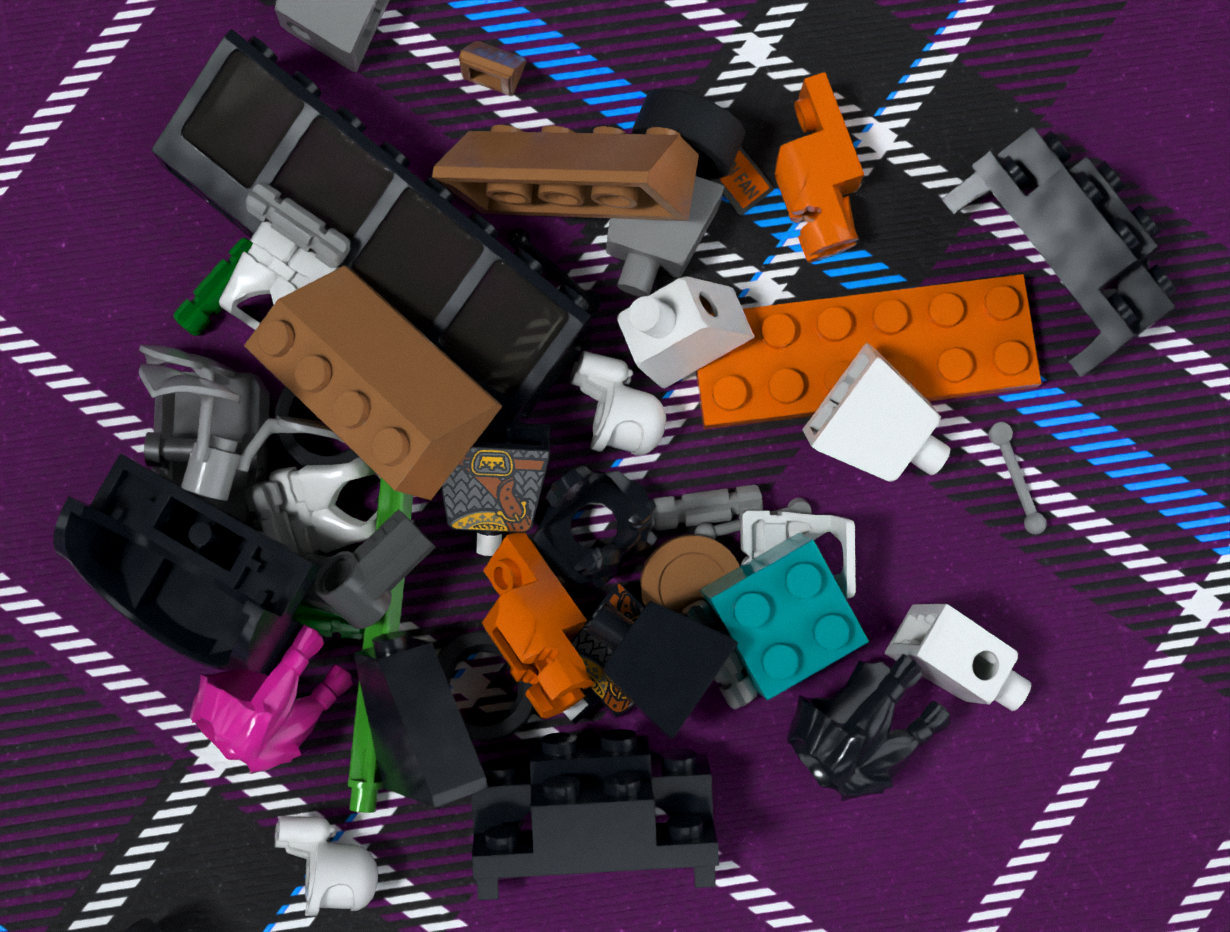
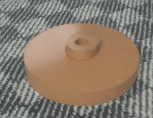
(682, 568)

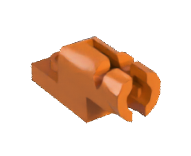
(818, 172)
(536, 626)

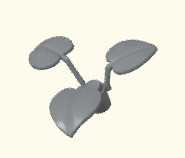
(213, 456)

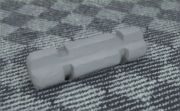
(298, 224)
(264, 499)
(705, 507)
(735, 686)

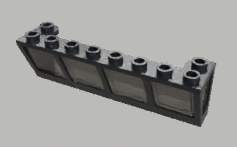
(406, 239)

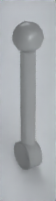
(1000, 435)
(706, 529)

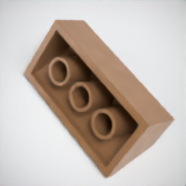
(572, 173)
(374, 380)

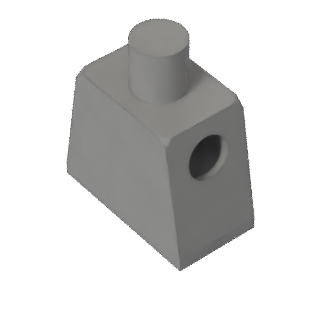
(333, 26)
(661, 244)

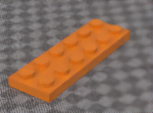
(938, 337)

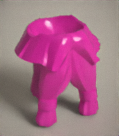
(258, 714)

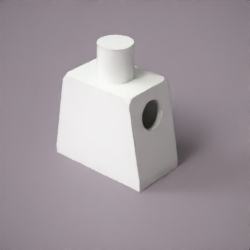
(674, 329)
(877, 421)
(960, 656)

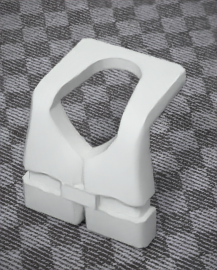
(270, 267)
(311, 506)
(764, 531)

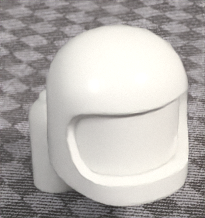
(623, 415)
(335, 872)

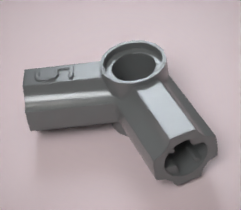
(362, 581)

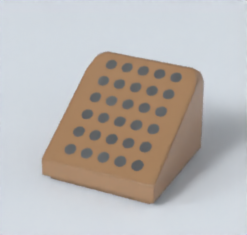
(491, 67)

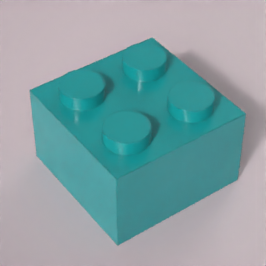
(785, 615)

